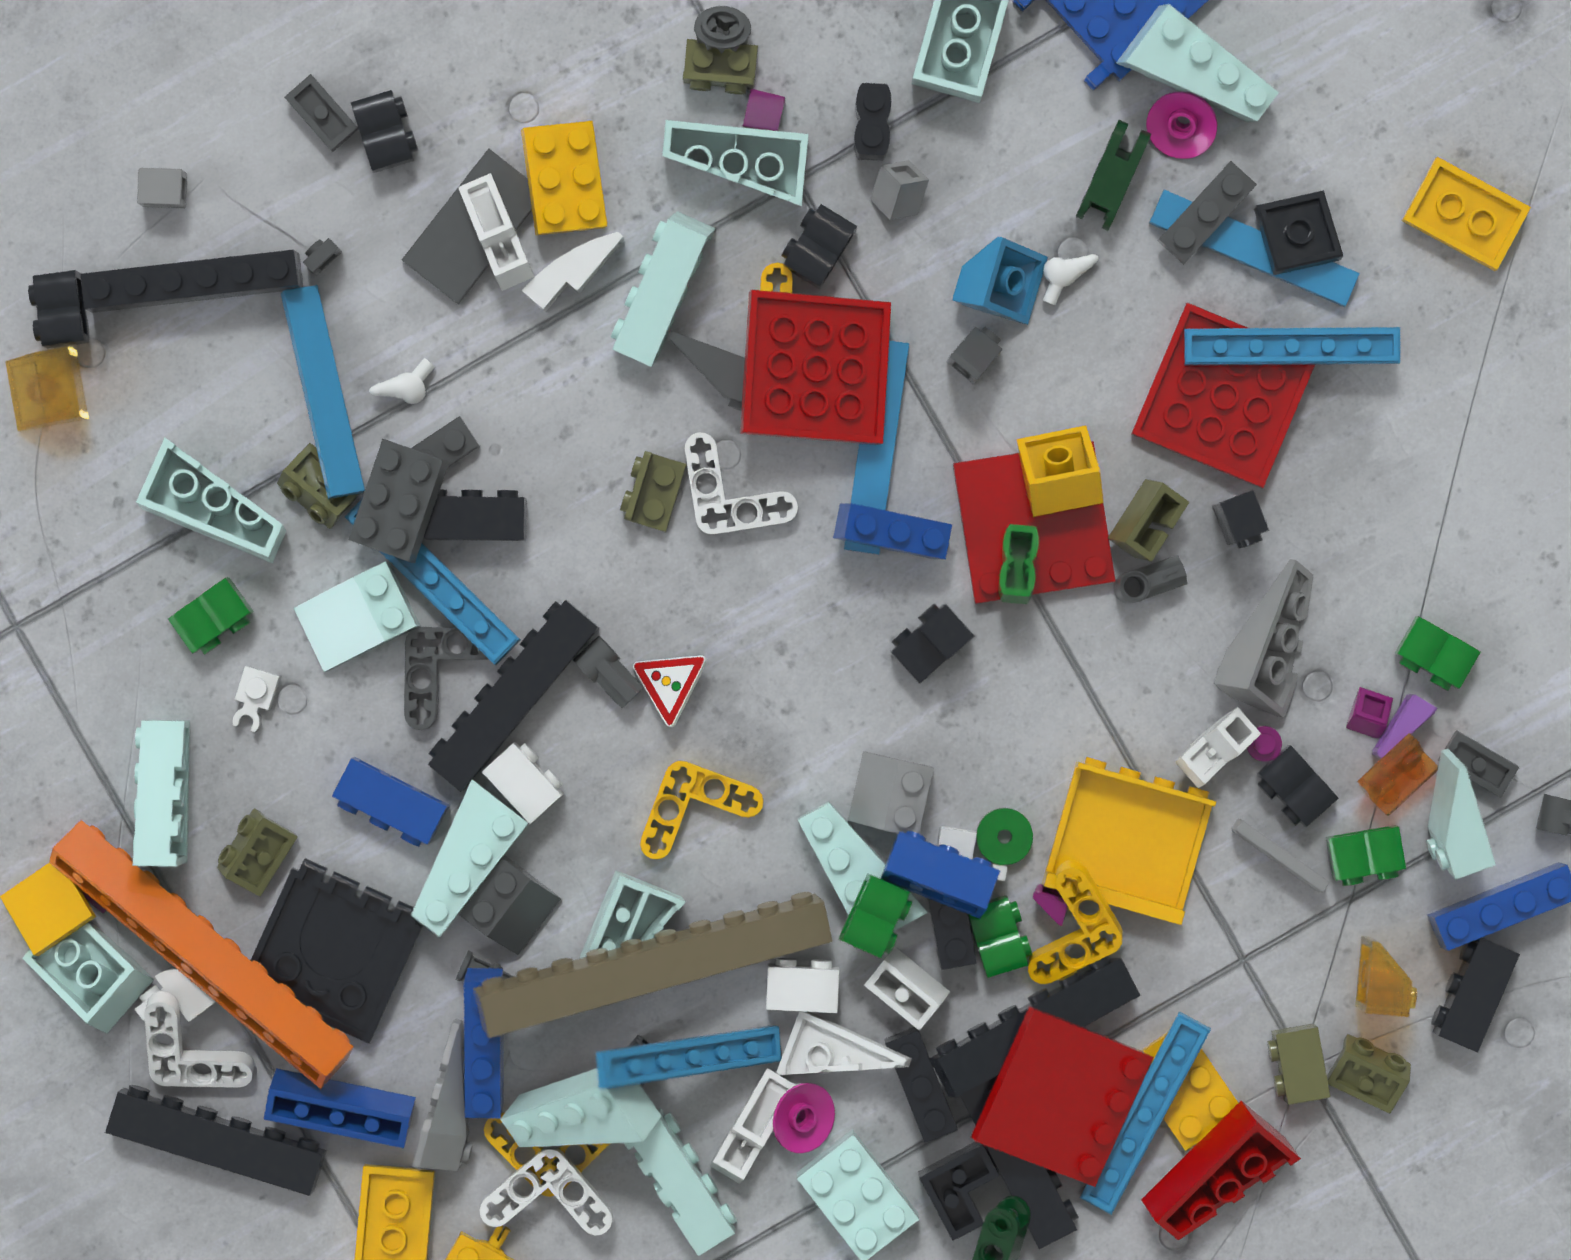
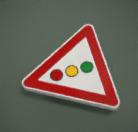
(670, 683)

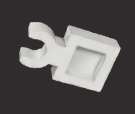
(256, 692)

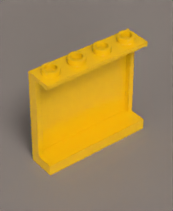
(1131, 838)

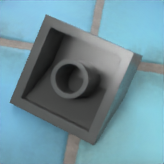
(510, 905)

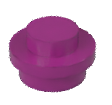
(1266, 745)

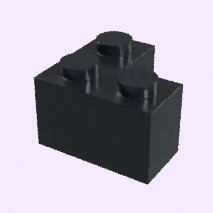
(931, 642)
(950, 1183)

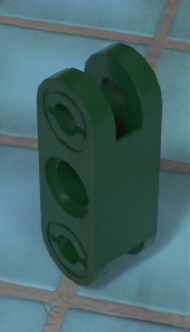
(1113, 175)
(1004, 1230)

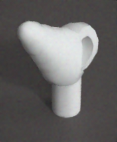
(1064, 273)
(406, 385)

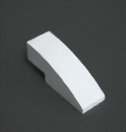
(496, 232)
(572, 269)
(750, 1128)

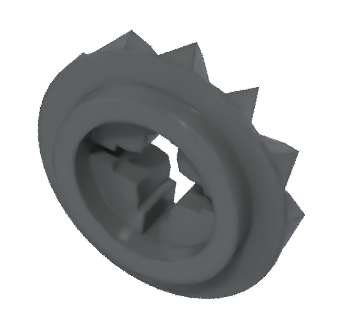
(726, 19)

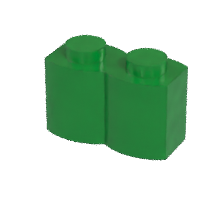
(1018, 570)
(211, 616)
(1436, 653)
(1366, 854)
(875, 916)
(999, 938)

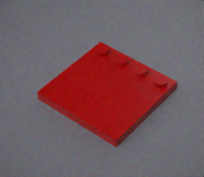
(815, 367)
(1221, 412)
(1071, 542)
(1061, 1096)

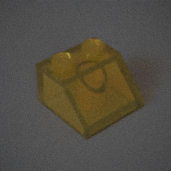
(46, 388)
(1382, 983)

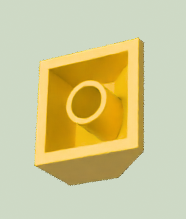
(1060, 471)

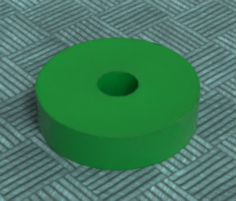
(1016, 847)

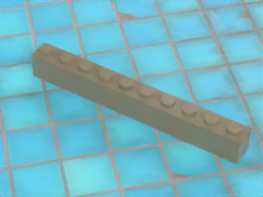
(652, 964)

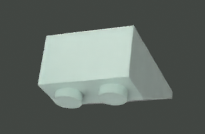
(356, 616)
(1456, 823)
(92, 976)

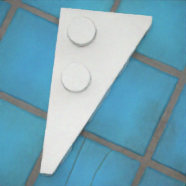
(827, 1047)

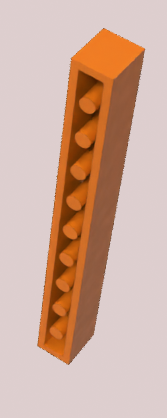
(201, 953)

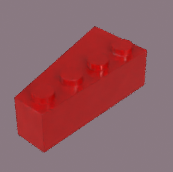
(1218, 1171)

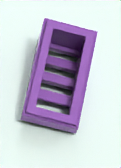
(1407, 719)

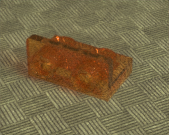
(1397, 775)

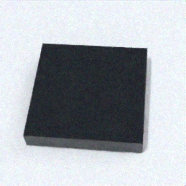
(1298, 232)

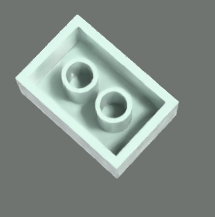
(959, 46)
(857, 1196)

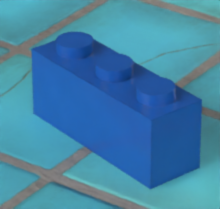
(892, 531)
(389, 802)
(940, 873)

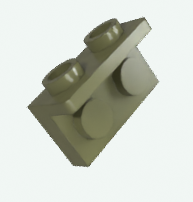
(727, 70)
(304, 483)
(654, 491)
(255, 852)
(1370, 1073)

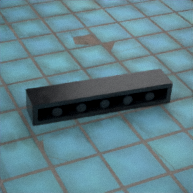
(191, 281)
(513, 695)
(1077, 1000)
(215, 1140)
(1034, 1184)

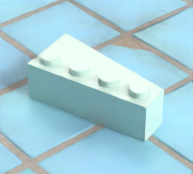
(580, 1114)

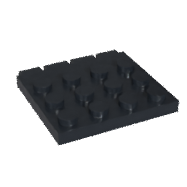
(337, 947)

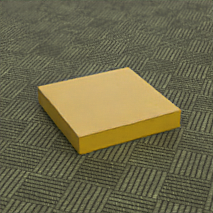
(47, 908)

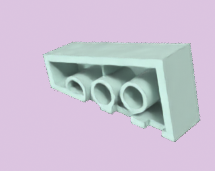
(1190, 61)
(748, 156)
(661, 288)
(199, 500)
(161, 793)
(471, 850)
(846, 857)
(683, 1185)

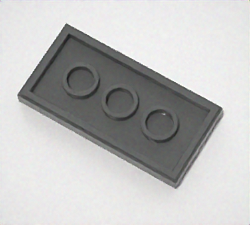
(449, 247)

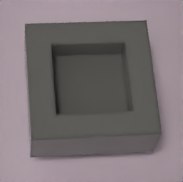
(321, 255)

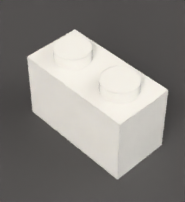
(523, 781)
(802, 987)
(907, 988)

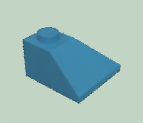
(1001, 280)

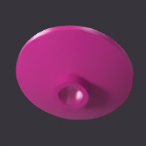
(1181, 139)
(814, 1120)

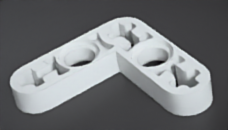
(717, 501)
(182, 1061)
(555, 1182)

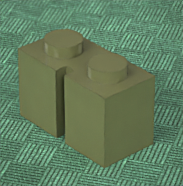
(1151, 504)
(1300, 1064)

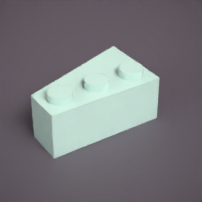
(630, 912)

